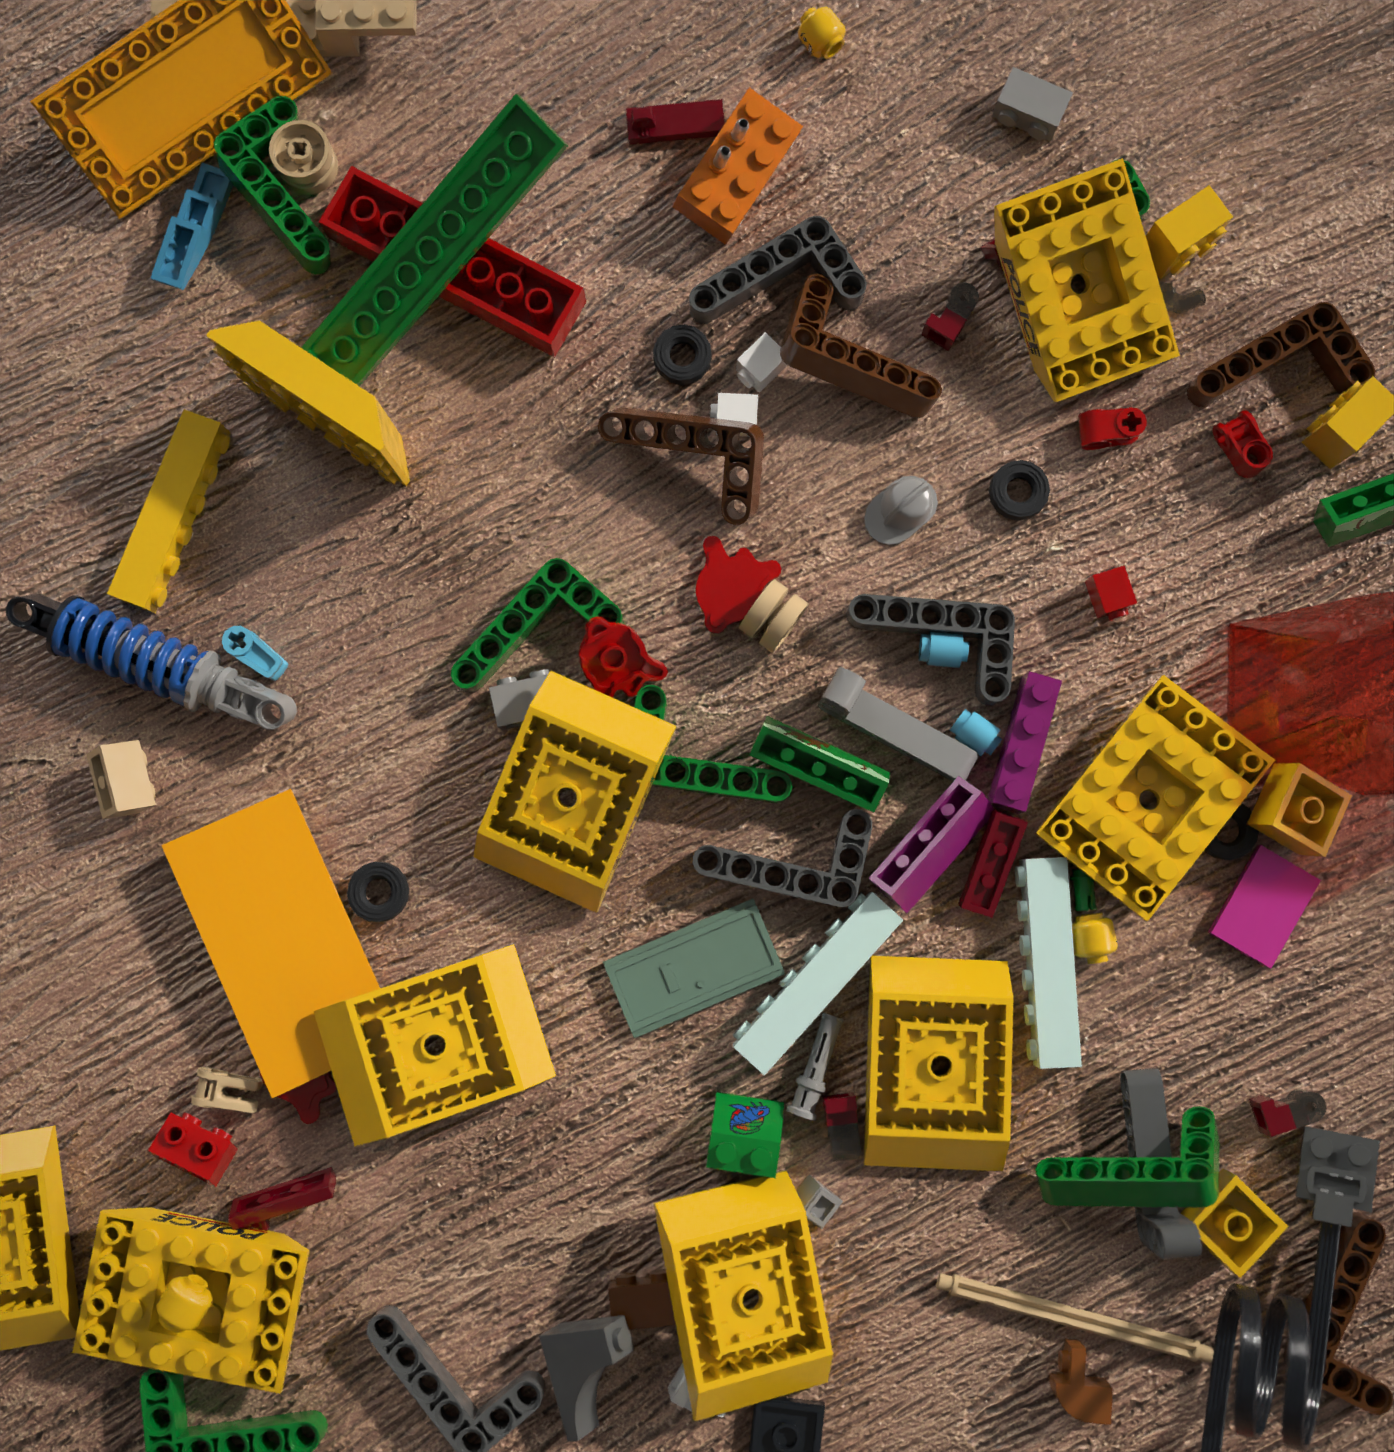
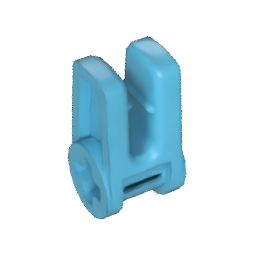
(255, 654)

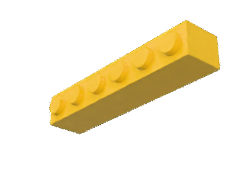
(170, 511)

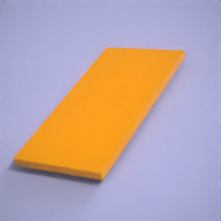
(171, 87)
(272, 932)

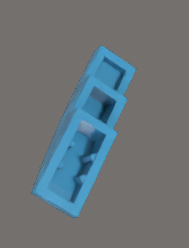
(192, 228)

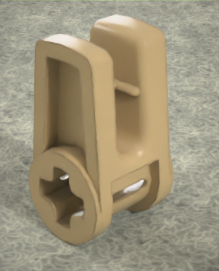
(212, 1091)

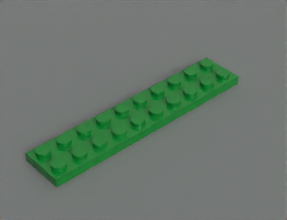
(437, 241)

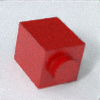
(1111, 593)

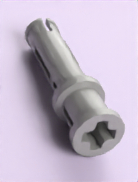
(811, 1082)

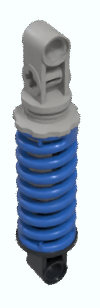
(147, 659)

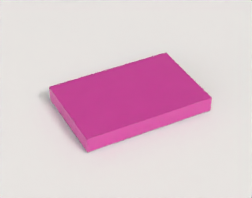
(1264, 906)

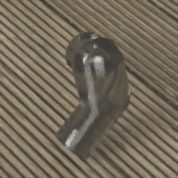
(1181, 303)

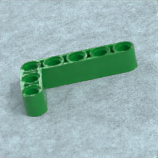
(267, 187)
(530, 618)
(725, 771)
(1140, 1181)
(218, 1435)

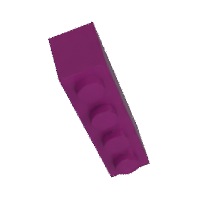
(1024, 742)
(932, 844)

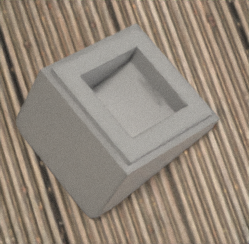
(818, 1201)

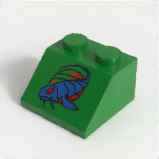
(745, 1134)

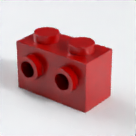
(193, 1148)

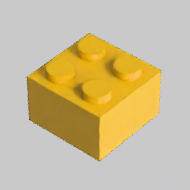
(1187, 232)
(1349, 422)
(1299, 809)
(1236, 1225)

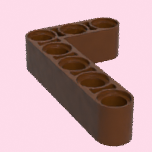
(1278, 349)
(848, 364)
(698, 442)
(1351, 1284)

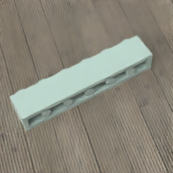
(1049, 963)
(817, 982)

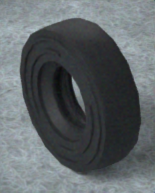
(677, 335)
(1033, 475)
(1242, 844)
(357, 892)

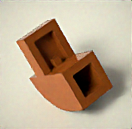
(1081, 1395)

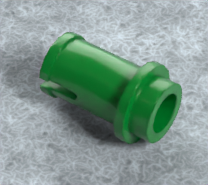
(1083, 891)

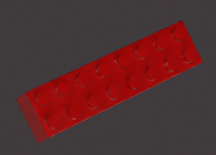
(492, 285)

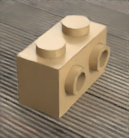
(121, 779)

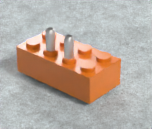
(737, 166)

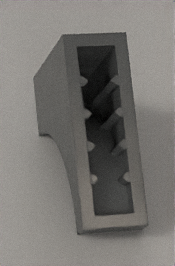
(576, 1359)

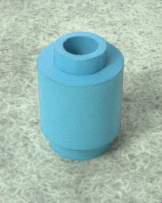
(943, 649)
(976, 732)

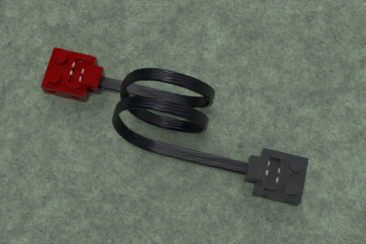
(1338, 1177)

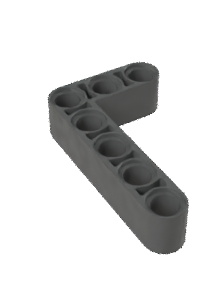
(779, 267)
(946, 611)
(792, 872)
(1147, 1133)
(448, 1390)

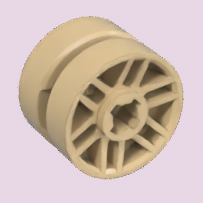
(303, 157)
(773, 616)

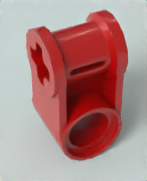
(1104, 427)
(1241, 438)

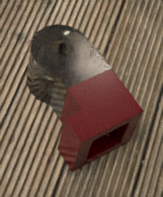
(958, 310)
(1294, 1111)
(842, 1126)

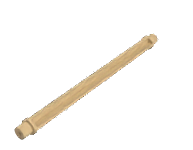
(1075, 1318)

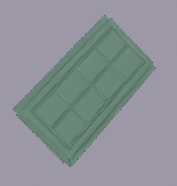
(693, 968)

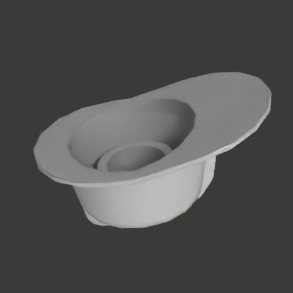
(900, 510)

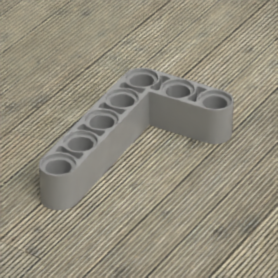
(895, 728)

